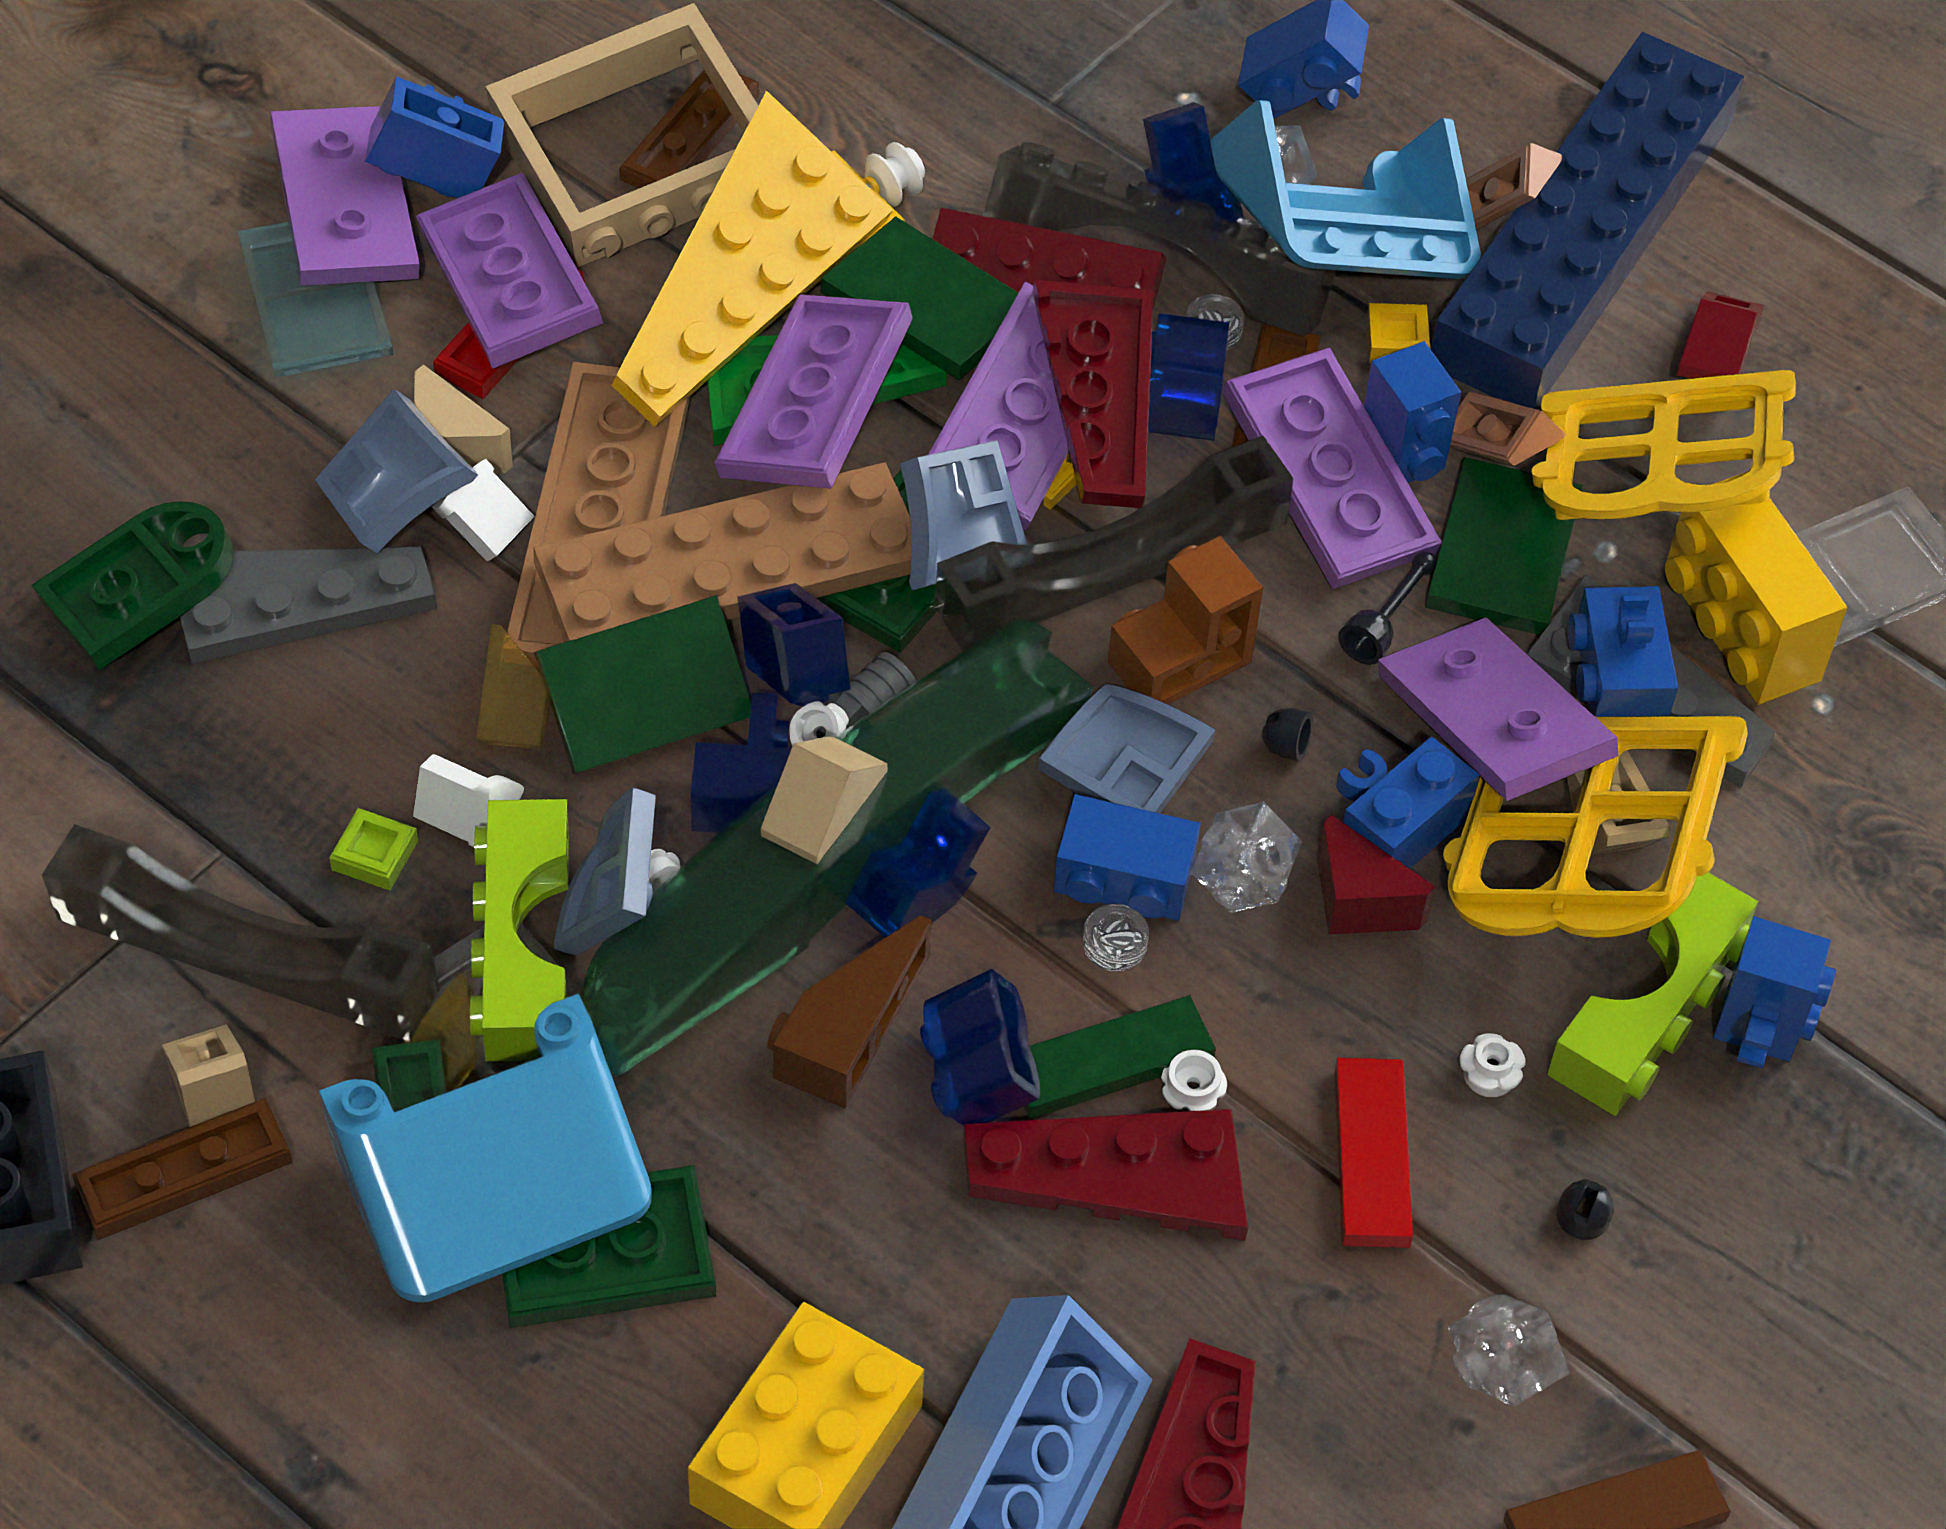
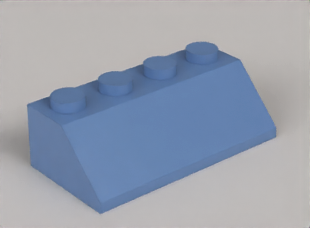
(1031, 1425)

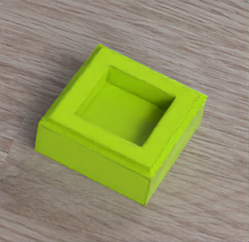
(374, 849)

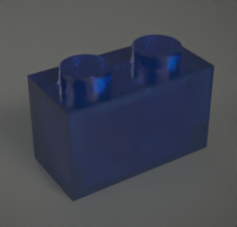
(794, 644)

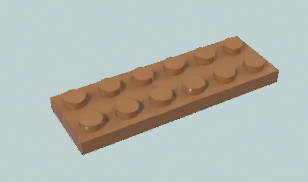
(600, 475)
(731, 549)

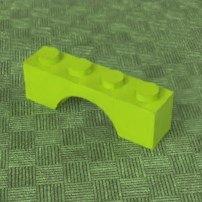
(525, 864)
(1615, 1043)

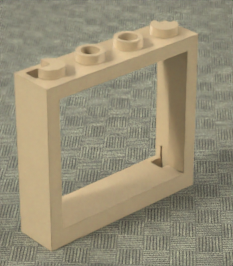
(595, 74)

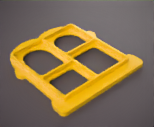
(1665, 403)
(1567, 897)

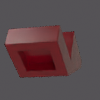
(1719, 336)

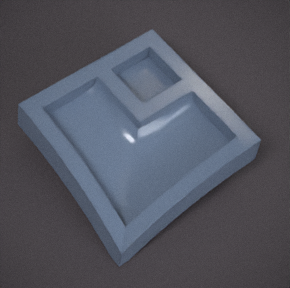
(391, 472)
(956, 505)
(1126, 749)
(613, 878)

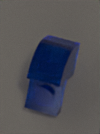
(1185, 160)
(735, 776)
(923, 872)

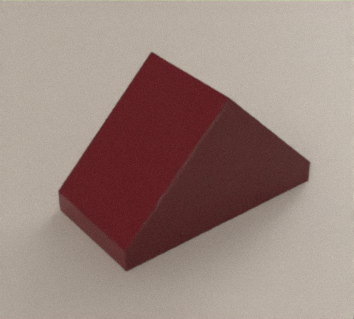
(1366, 886)

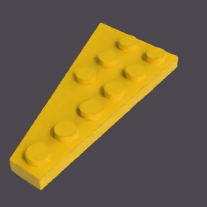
(763, 238)

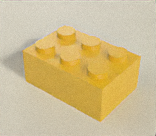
(1756, 595)
(806, 1429)

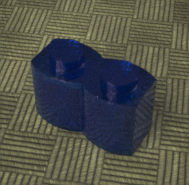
(1186, 376)
(979, 1050)

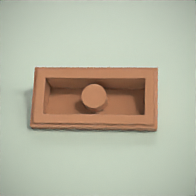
(1510, 182)
(1502, 429)

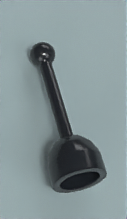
(1370, 632)

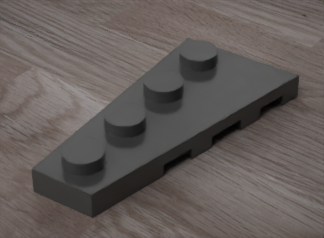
(305, 594)
(1695, 696)

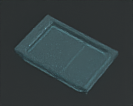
(311, 323)

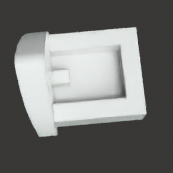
(485, 512)
(458, 797)

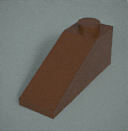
(846, 1016)

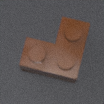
(1196, 631)

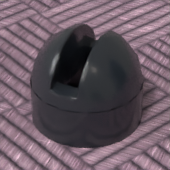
(1288, 733)
(1600, 1215)

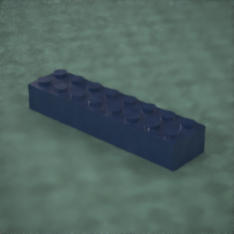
(1589, 224)

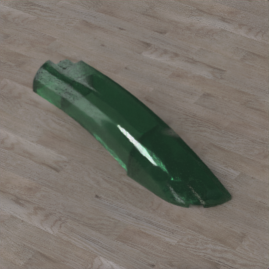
(755, 905)

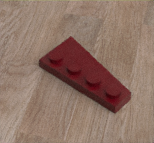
(1025, 253)
(1101, 377)
(1135, 1165)
(1199, 1447)

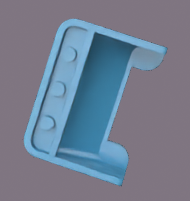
(1403, 222)
(492, 1166)

